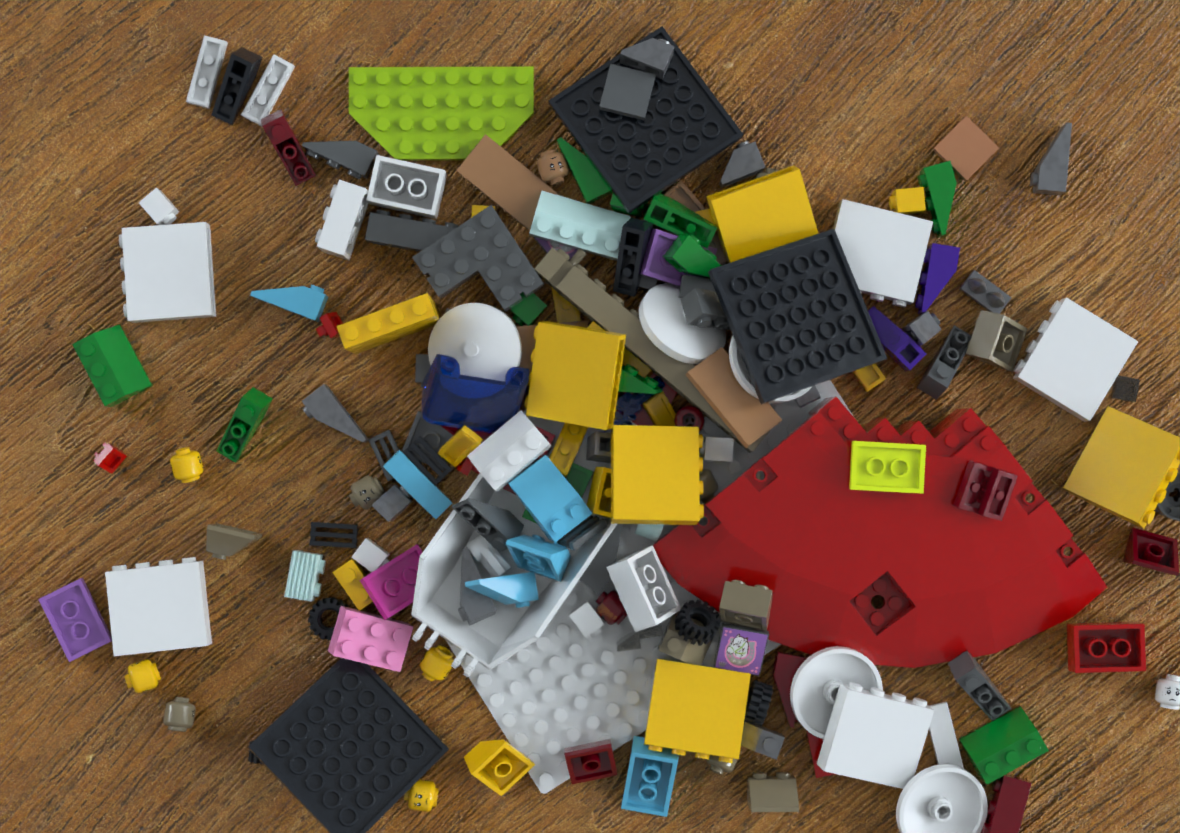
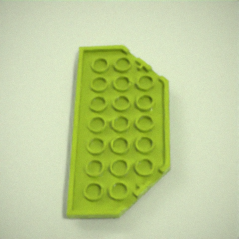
(440, 109)

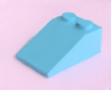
(549, 498)
(539, 556)
(649, 779)

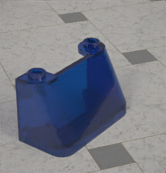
(470, 400)

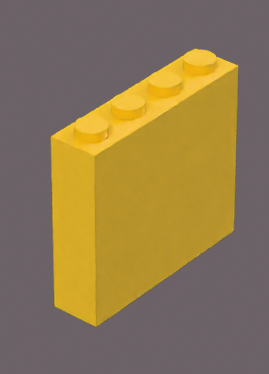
(762, 214)
(389, 324)
(575, 375)
(1126, 467)
(656, 475)
(697, 710)

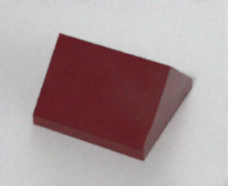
(1152, 552)
(590, 761)

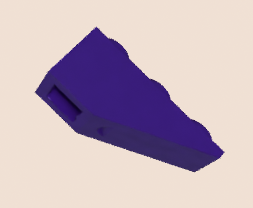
(939, 268)
(895, 341)

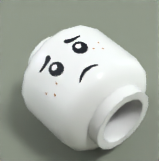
(1168, 692)

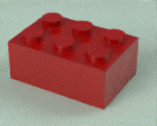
(1106, 647)

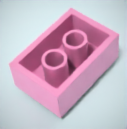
(370, 639)

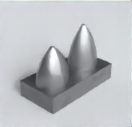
(985, 293)

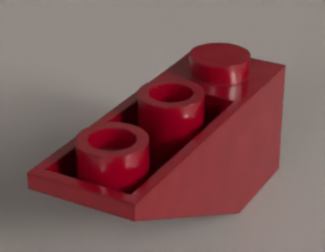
(288, 147)
(783, 673)

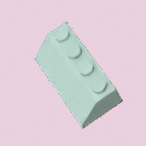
(578, 225)

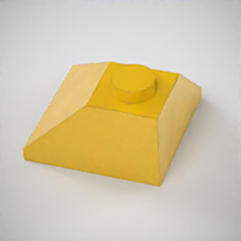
(497, 764)

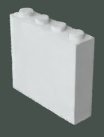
(883, 250)
(167, 272)
(1074, 359)
(158, 607)
(875, 735)

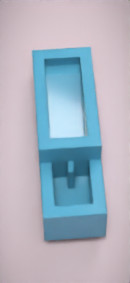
(417, 484)

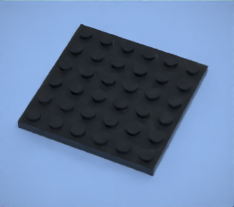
(647, 156)
(797, 315)
(348, 748)

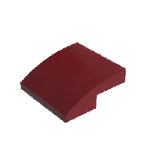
(985, 490)

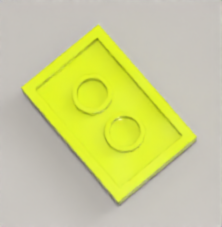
(887, 467)

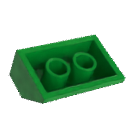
(112, 365)
(1003, 745)

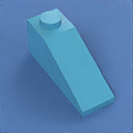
(299, 300)
(508, 589)

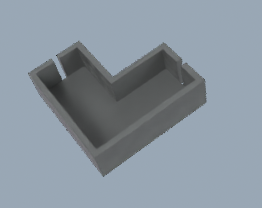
(484, 248)

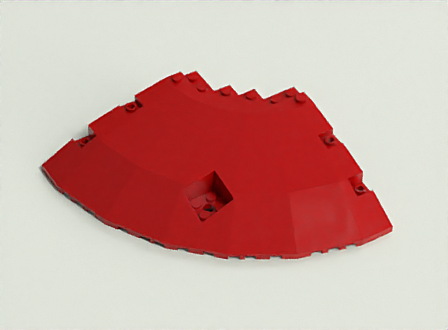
(827, 550)

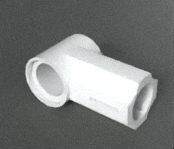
(489, 556)

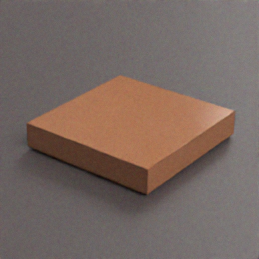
(966, 148)

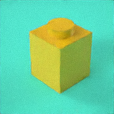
(908, 201)

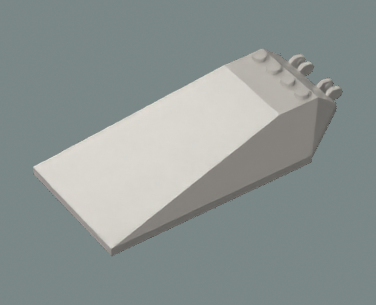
(510, 628)

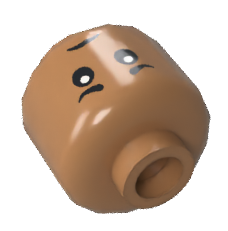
(553, 167)

